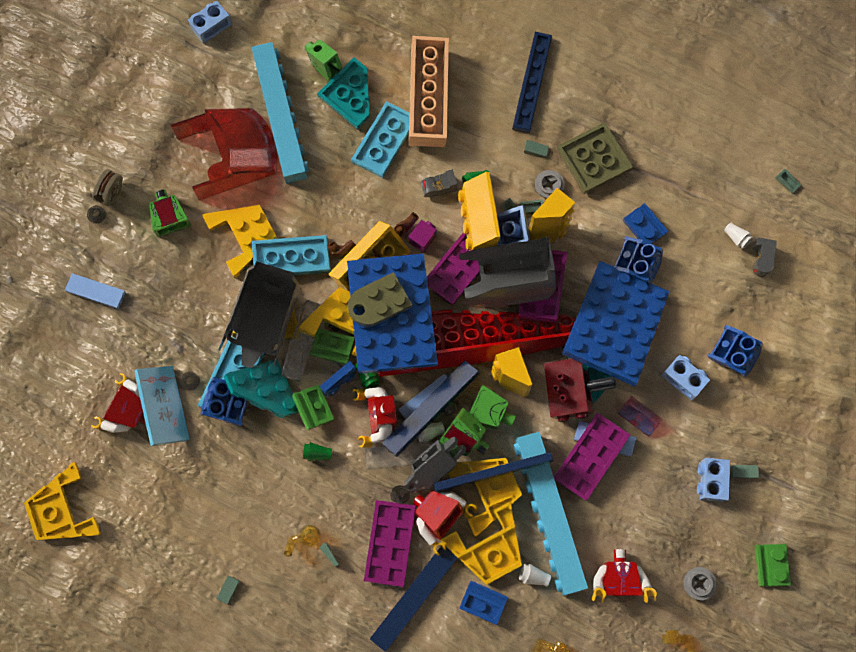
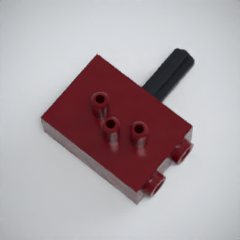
(571, 389)

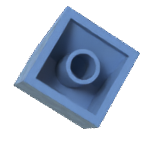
(513, 226)

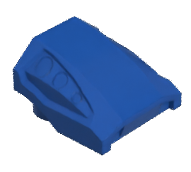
(639, 259)
(736, 350)
(222, 404)

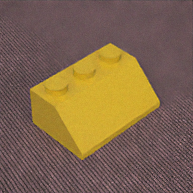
(511, 372)

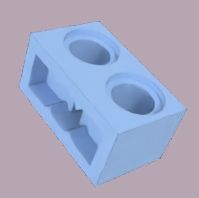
(212, 24)
(682, 381)
(720, 480)

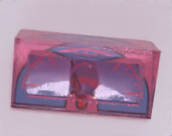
(640, 416)

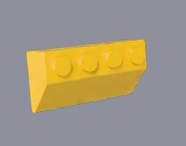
(479, 213)
(552, 217)
(377, 243)

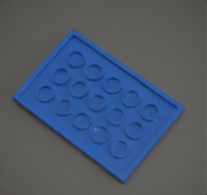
(616, 323)
(406, 338)

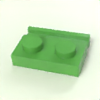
(332, 346)
(313, 407)
(772, 565)

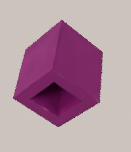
(423, 235)

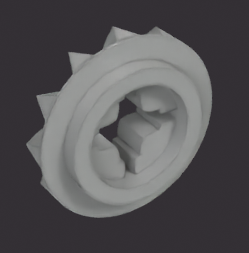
(551, 177)
(709, 583)

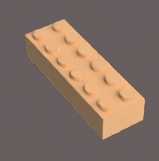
(428, 91)

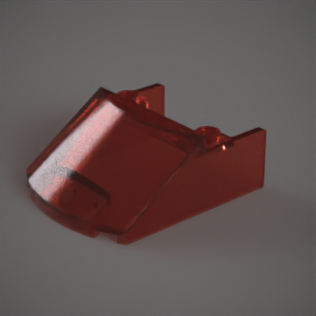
(243, 143)

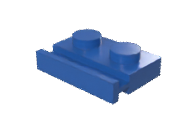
(645, 224)
(333, 384)
(483, 602)

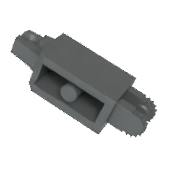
(434, 464)

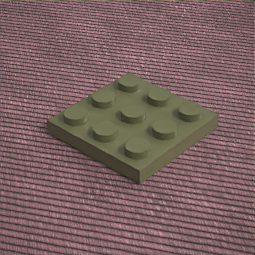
(594, 158)

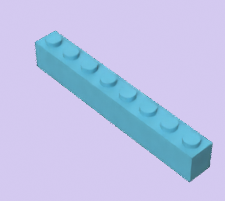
(279, 113)
(551, 517)

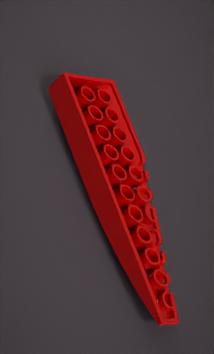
(484, 335)

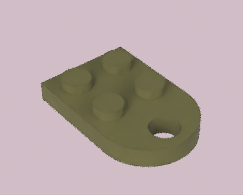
(379, 300)

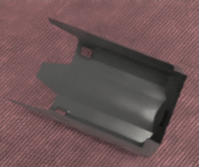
(515, 273)
(262, 311)

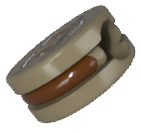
(107, 187)

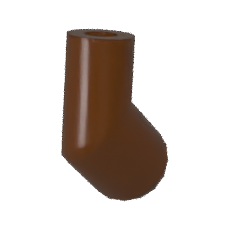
(404, 226)
(338, 250)

